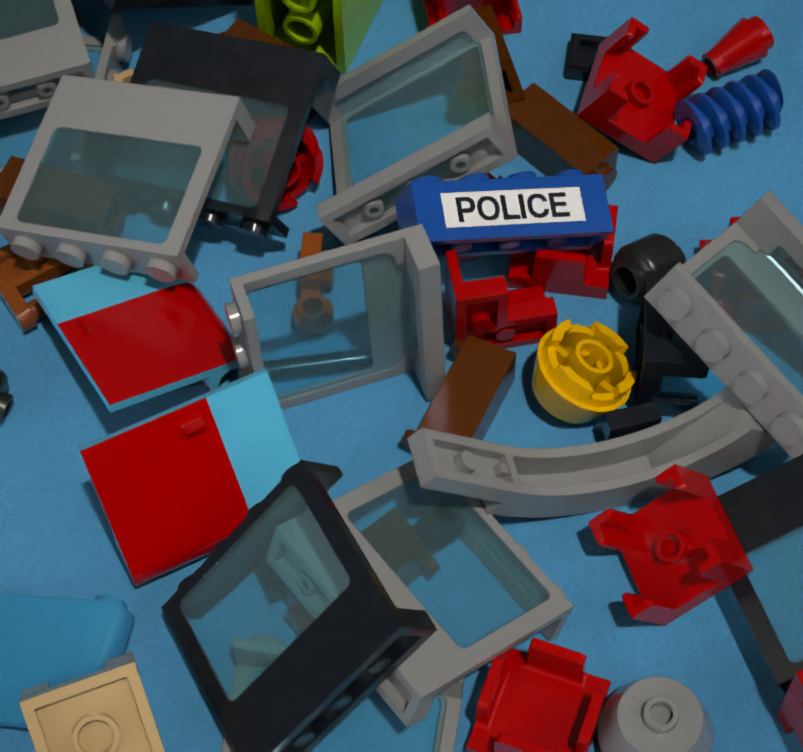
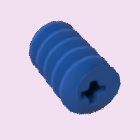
(732, 111)

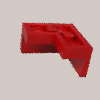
(492, 311)

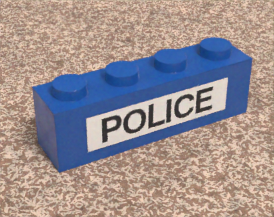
(508, 213)

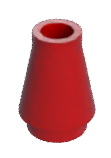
(741, 45)

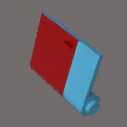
(138, 333)
(190, 473)

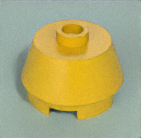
(581, 372)

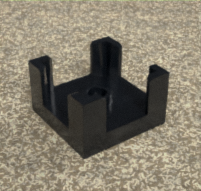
(660, 354)

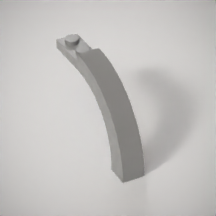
(589, 475)

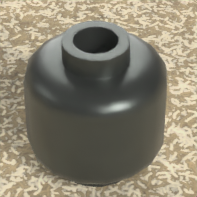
(632, 261)

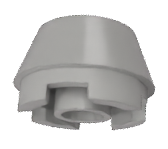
(654, 717)

